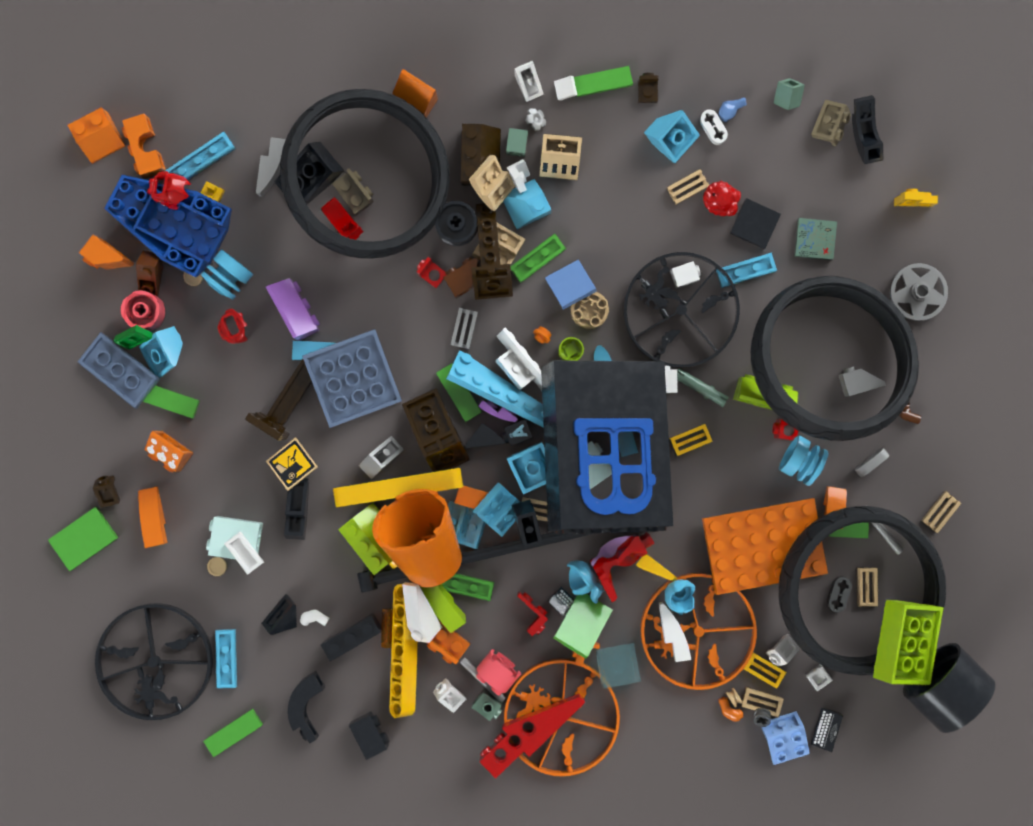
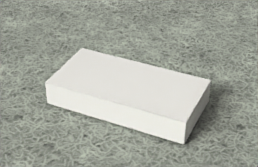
(244, 553)

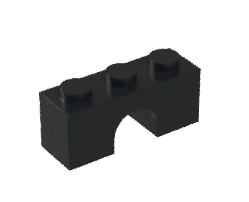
(351, 637)

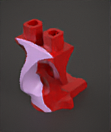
(619, 552)

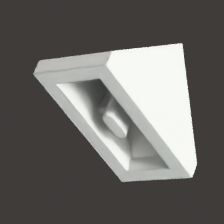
(528, 81)

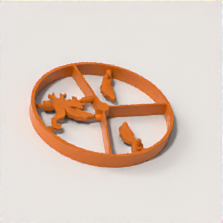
(698, 632)
(534, 700)

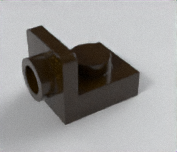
(648, 88)
(106, 491)

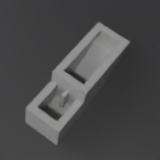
(269, 167)

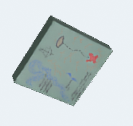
(815, 239)

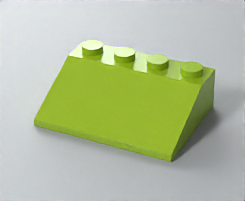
(907, 643)

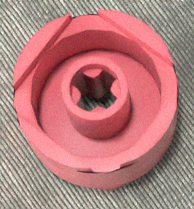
(139, 300)
(497, 672)

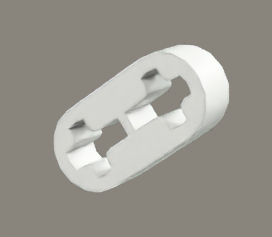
(717, 124)

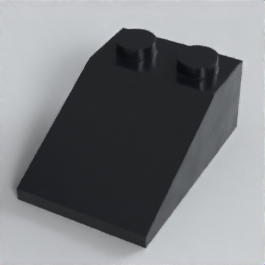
(315, 170)

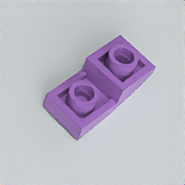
(503, 414)

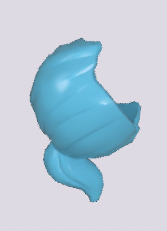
(583, 580)
(679, 596)

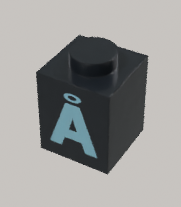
(517, 433)

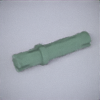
(701, 387)

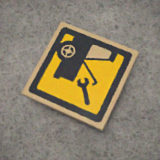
(292, 464)

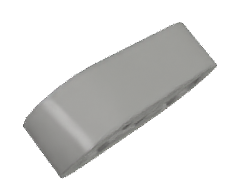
(871, 462)

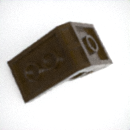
(435, 432)

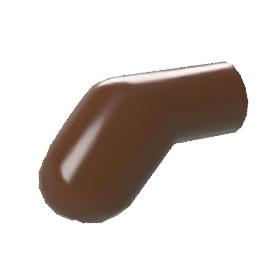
(908, 416)

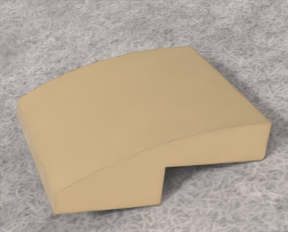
(492, 183)
(509, 245)

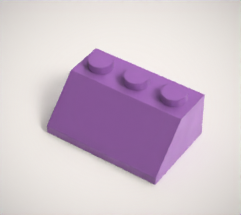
(293, 308)

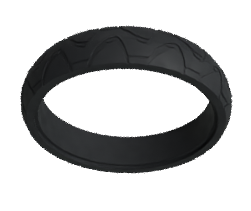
(418, 125)
(882, 310)
(805, 544)

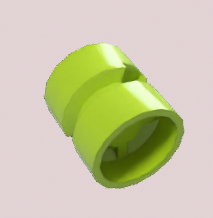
(571, 349)

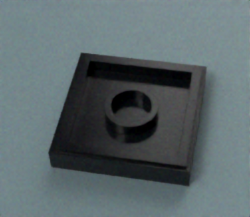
(755, 223)

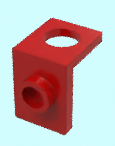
(426, 267)
(778, 430)

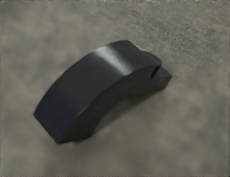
(865, 130)

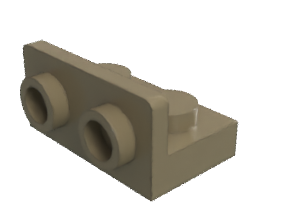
(831, 122)
(353, 192)

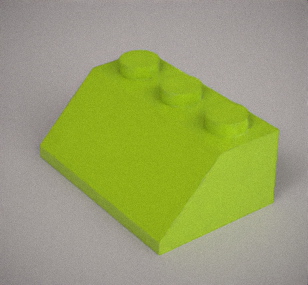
(748, 392)
(360, 537)

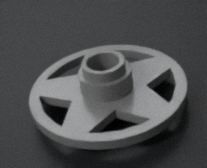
(919, 291)

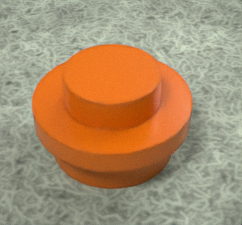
(542, 335)

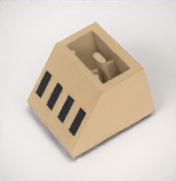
(560, 157)

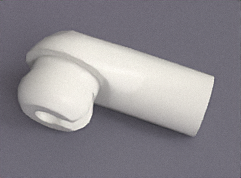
(312, 616)

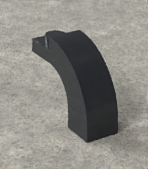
(298, 703)

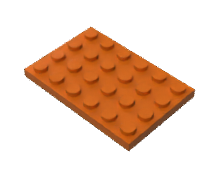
(751, 545)

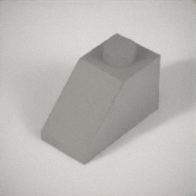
(858, 381)
(381, 457)

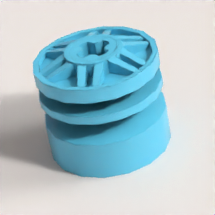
(226, 274)
(806, 462)

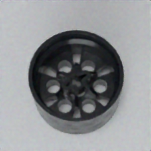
(956, 690)

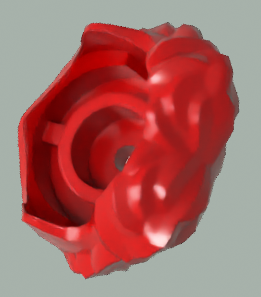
(724, 201)

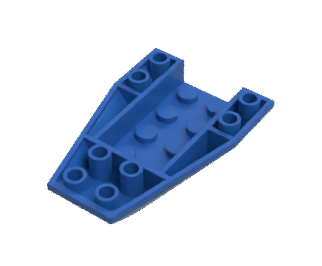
(180, 237)

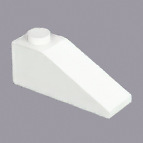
(419, 614)

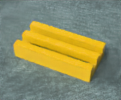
(705, 433)
(779, 678)

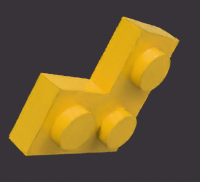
(915, 198)

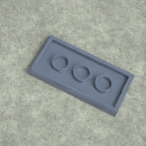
(118, 370)

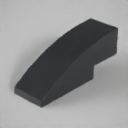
(297, 511)

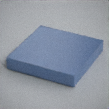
(570, 284)

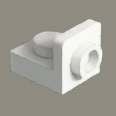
(518, 173)
(783, 651)
(449, 695)

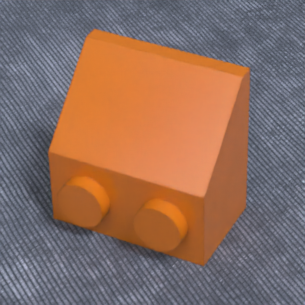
(415, 92)
(96, 135)
(102, 254)

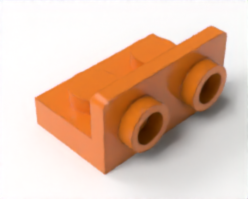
(449, 644)

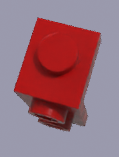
(341, 219)
(537, 625)

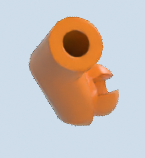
(728, 712)

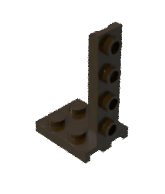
(492, 278)
(274, 421)

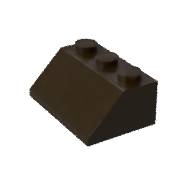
(477, 144)

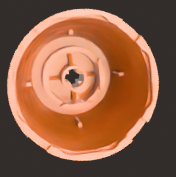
(419, 537)

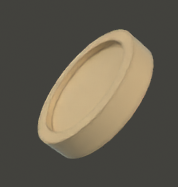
(191, 280)
(217, 566)

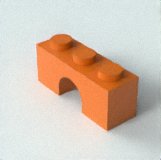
(137, 130)

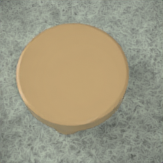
(590, 311)

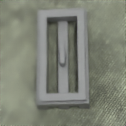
(467, 313)

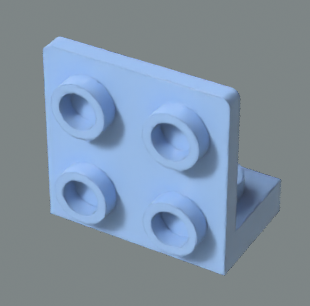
(786, 738)

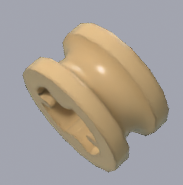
(734, 697)

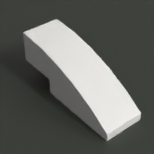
(673, 634)

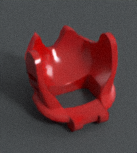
(173, 189)
(224, 332)

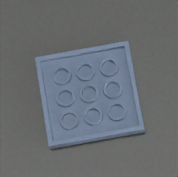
(352, 378)

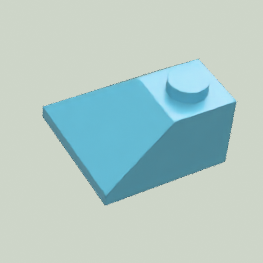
(672, 134)
(528, 205)
(162, 351)

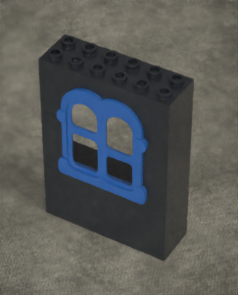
(609, 399)

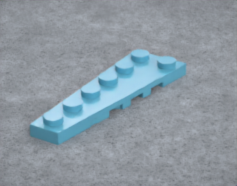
(494, 388)

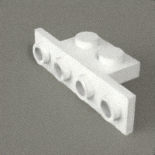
(517, 363)

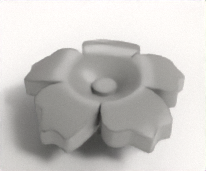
(535, 118)

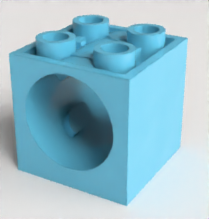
(529, 467)

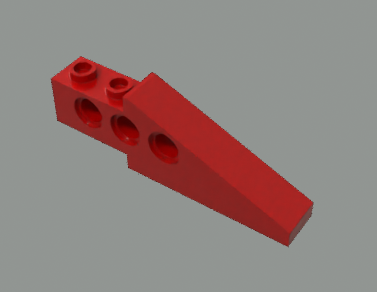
(545, 722)

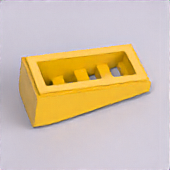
(649, 564)

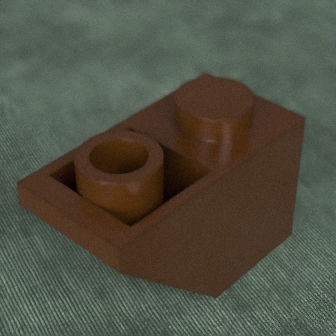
(149, 272)
(460, 279)

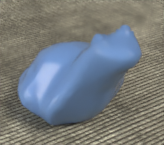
(729, 108)

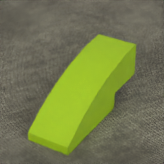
(444, 607)

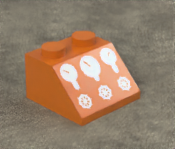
(168, 451)

